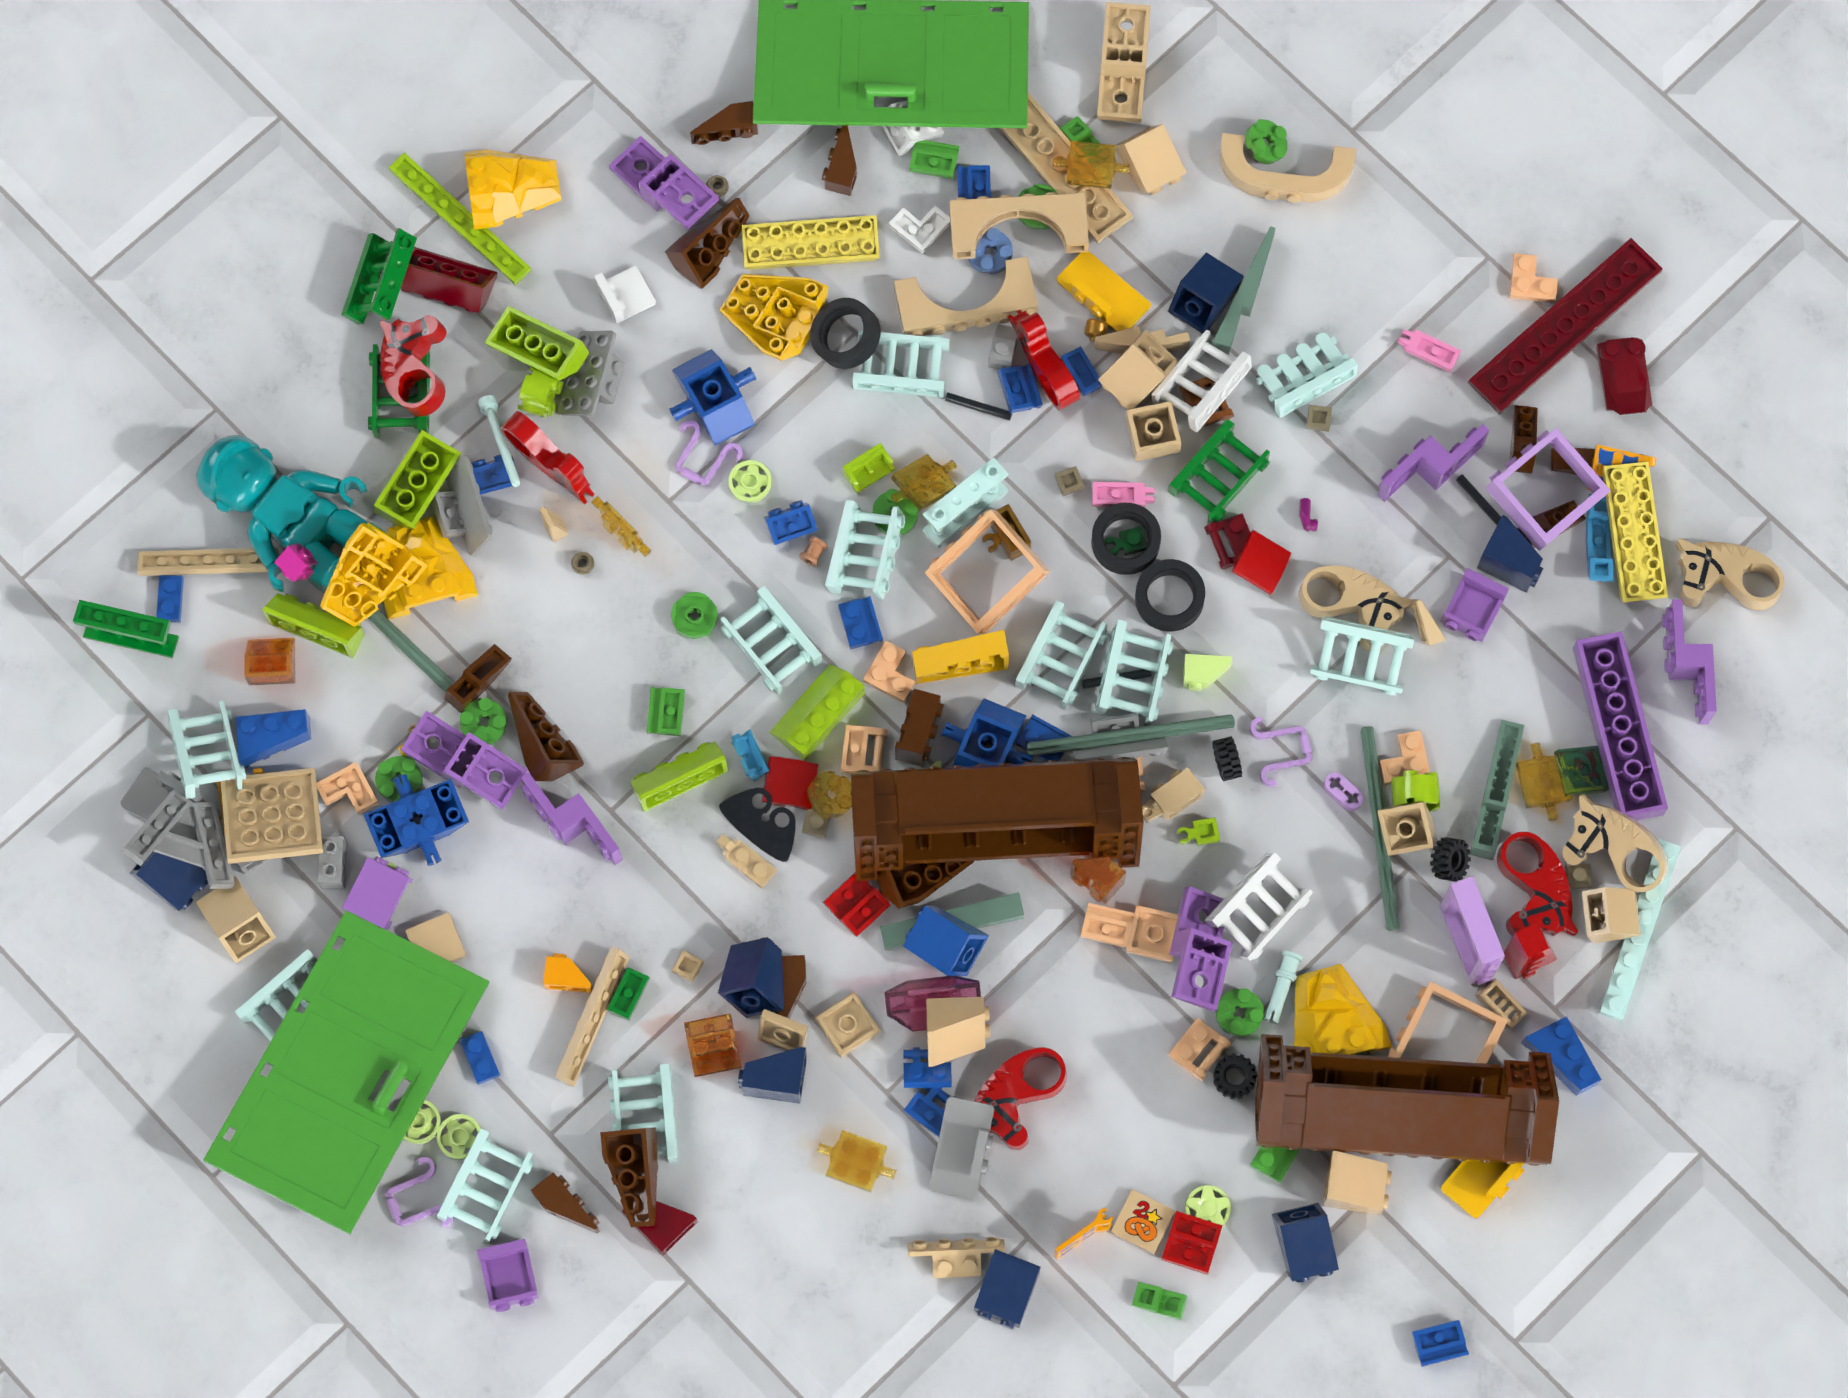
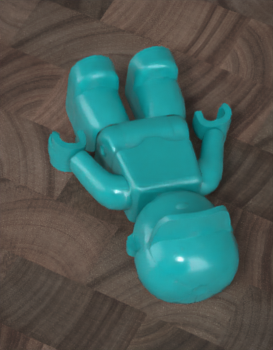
(243, 479)

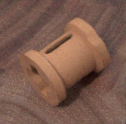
(813, 551)

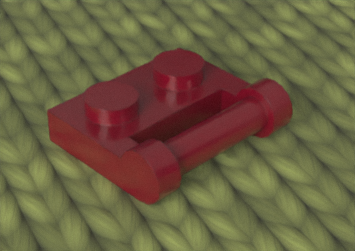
(1236, 532)

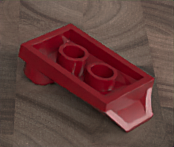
(1624, 375)

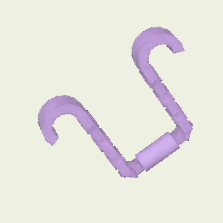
(687, 473)
(1305, 744)
(393, 1205)

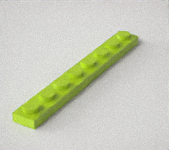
(459, 219)

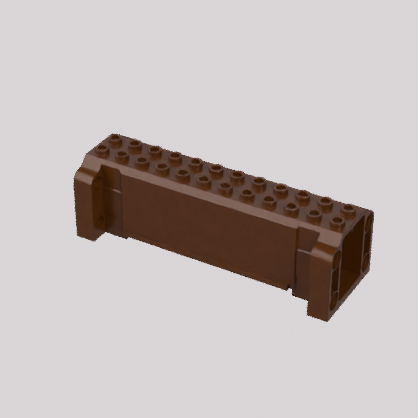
(996, 813)
(1406, 1105)

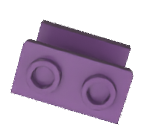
(1474, 605)
(377, 892)
(508, 1275)

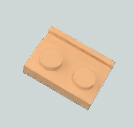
(1107, 925)

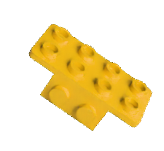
(1103, 292)
(1478, 1183)

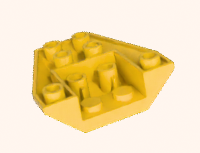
(775, 311)

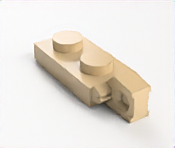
(747, 861)

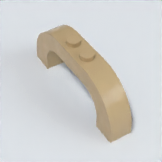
(1280, 185)

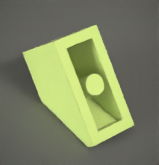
(1203, 670)

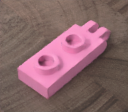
(1429, 349)
(1111, 493)

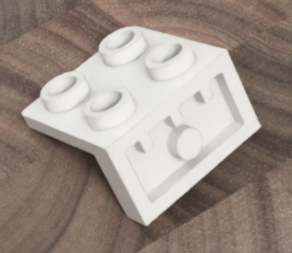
(905, 136)
(625, 293)

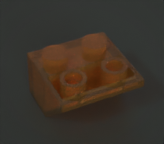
(270, 661)
(1098, 875)
(712, 1045)

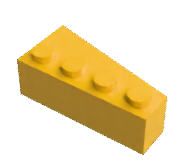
(961, 658)

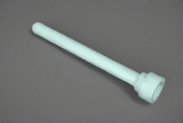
(488, 406)

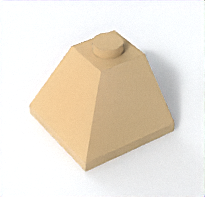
(1407, 828)

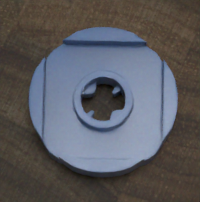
(993, 264)

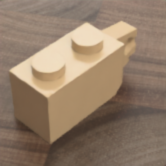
(1174, 796)

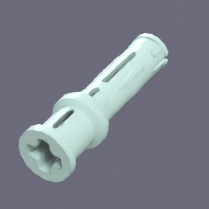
(1285, 976)

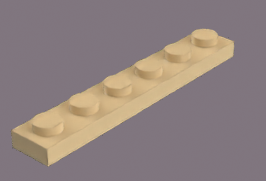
(199, 562)
(592, 1016)

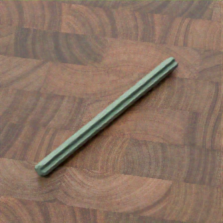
(411, 650)
(1130, 735)
(1376, 803)

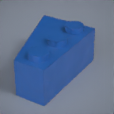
(270, 733)
(1568, 1055)

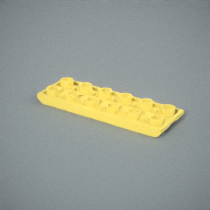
(810, 242)
(1634, 532)

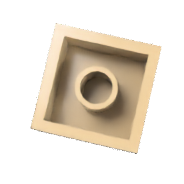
(1153, 431)

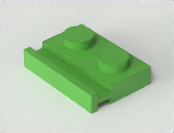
(934, 159)
(665, 711)
(1274, 1161)

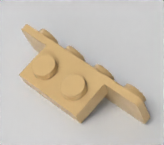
(956, 1257)

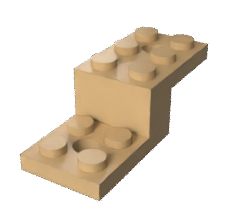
(1123, 62)

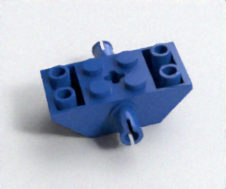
(725, 411)
(991, 725)
(393, 825)

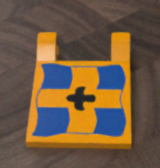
(1610, 456)
(1095, 1226)

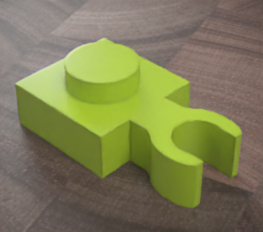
(1203, 831)

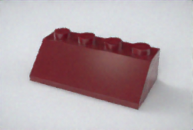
(448, 280)

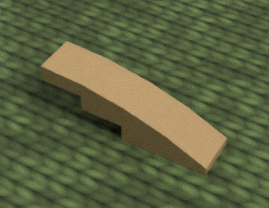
(1121, 340)

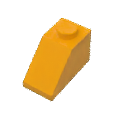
(564, 975)

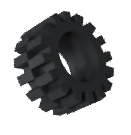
(1227, 758)
(1450, 859)
(1243, 1064)

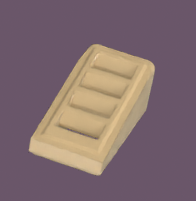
(553, 524)
(1427, 627)
(1489, 1003)

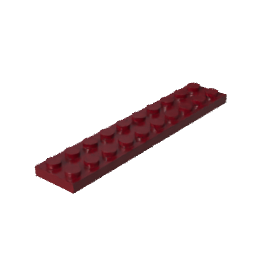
(1565, 326)

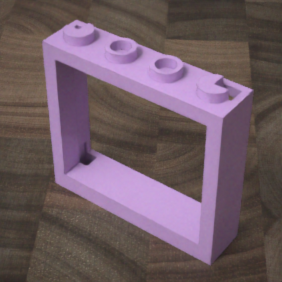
(1519, 513)
(1472, 931)

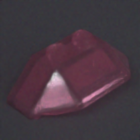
(908, 1000)

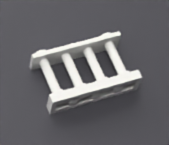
(1211, 398)
(1237, 900)

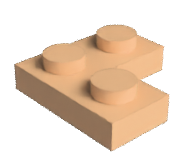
(1528, 286)
(884, 676)
(1412, 757)
(348, 782)

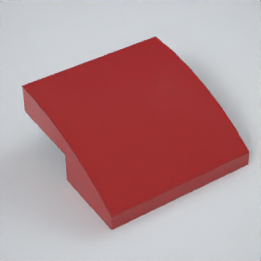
(1261, 562)
(789, 781)
(856, 904)
(1191, 1242)

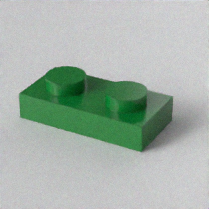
(628, 993)

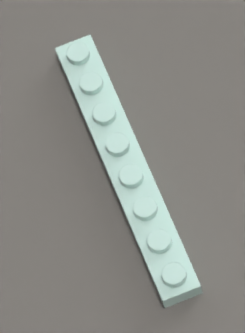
(1634, 948)

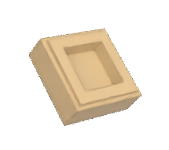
(688, 966)

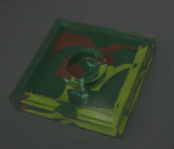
(1581, 770)

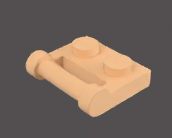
(856, 748)
(1193, 1044)

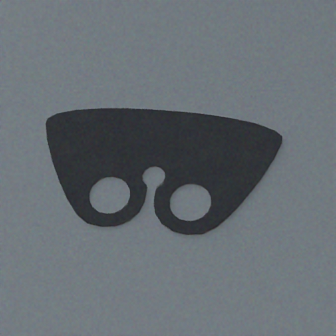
(765, 835)

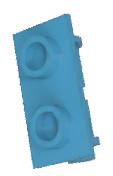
(751, 755)

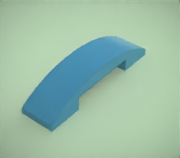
(1598, 543)

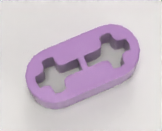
(1347, 788)

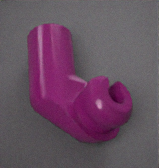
(1304, 514)

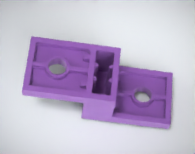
(664, 182)
(1432, 462)
(1689, 662)
(464, 760)
(570, 819)
(1200, 951)

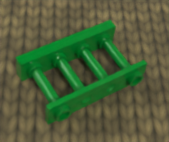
(368, 273)
(374, 421)
(1210, 451)
(126, 628)

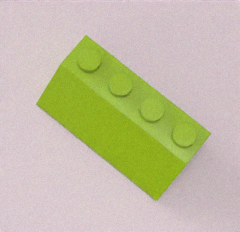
(537, 344)
(416, 481)
(313, 624)
(818, 711)
(679, 775)

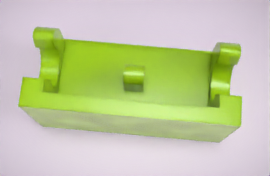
(868, 468)

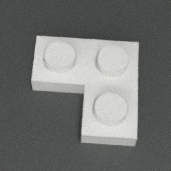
(920, 233)

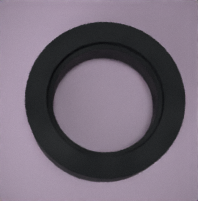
(862, 350)
(1133, 512)
(1176, 568)

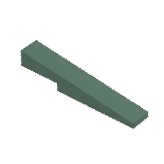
(1245, 296)
(1497, 790)
(978, 914)

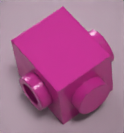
(296, 562)

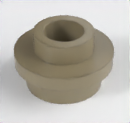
(718, 180)
(582, 556)

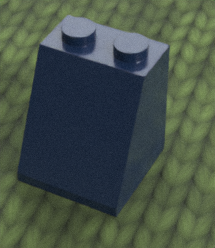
(1205, 293)
(1511, 557)
(171, 879)
(753, 977)
(775, 1076)
(1305, 1242)
(1006, 1289)

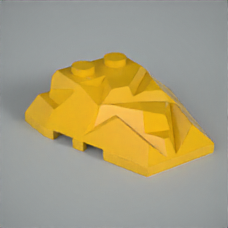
(508, 185)
(368, 573)
(442, 578)
(1336, 1015)

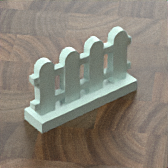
(1309, 387)

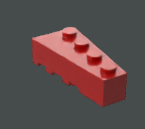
(1528, 952)

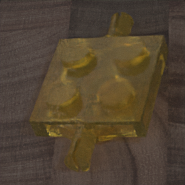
(1091, 164)
(923, 482)
(616, 523)
(1541, 782)
(856, 1161)

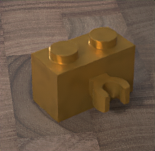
(1000, 537)

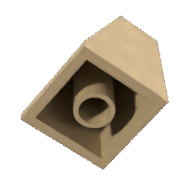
(1151, 159)
(1138, 371)
(235, 920)
(955, 1027)
(1356, 1183)

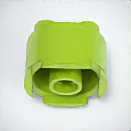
(539, 394)
(1416, 788)

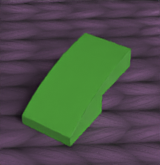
(1078, 131)
(1159, 1300)

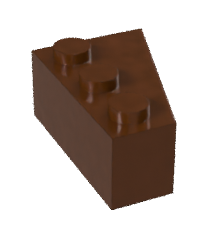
(918, 728)

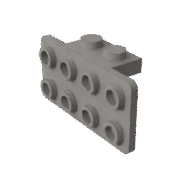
(595, 379)
(461, 509)
(1130, 750)
(151, 790)
(962, 1148)

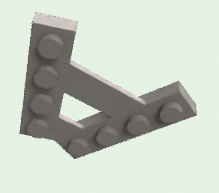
(207, 852)

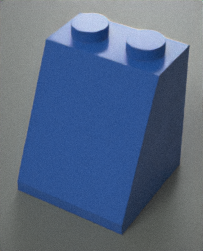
(945, 941)

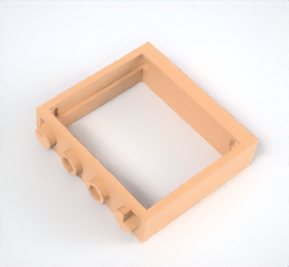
(1018, 592)
(1424, 996)

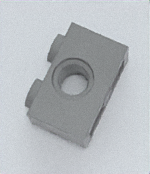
(332, 863)

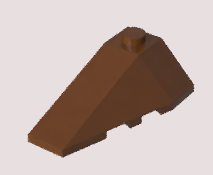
(704, 247)
(542, 746)
(917, 881)
(633, 1167)

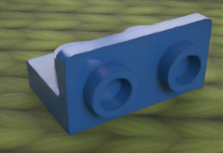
(491, 474)
(790, 522)

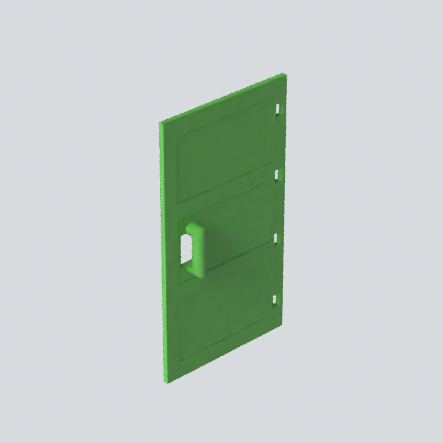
(950, 62)
(310, 1122)

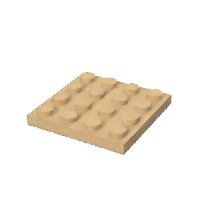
(272, 816)

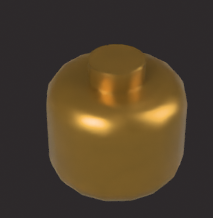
(1095, 328)

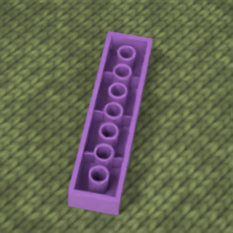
(1620, 726)

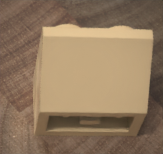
(1610, 914)

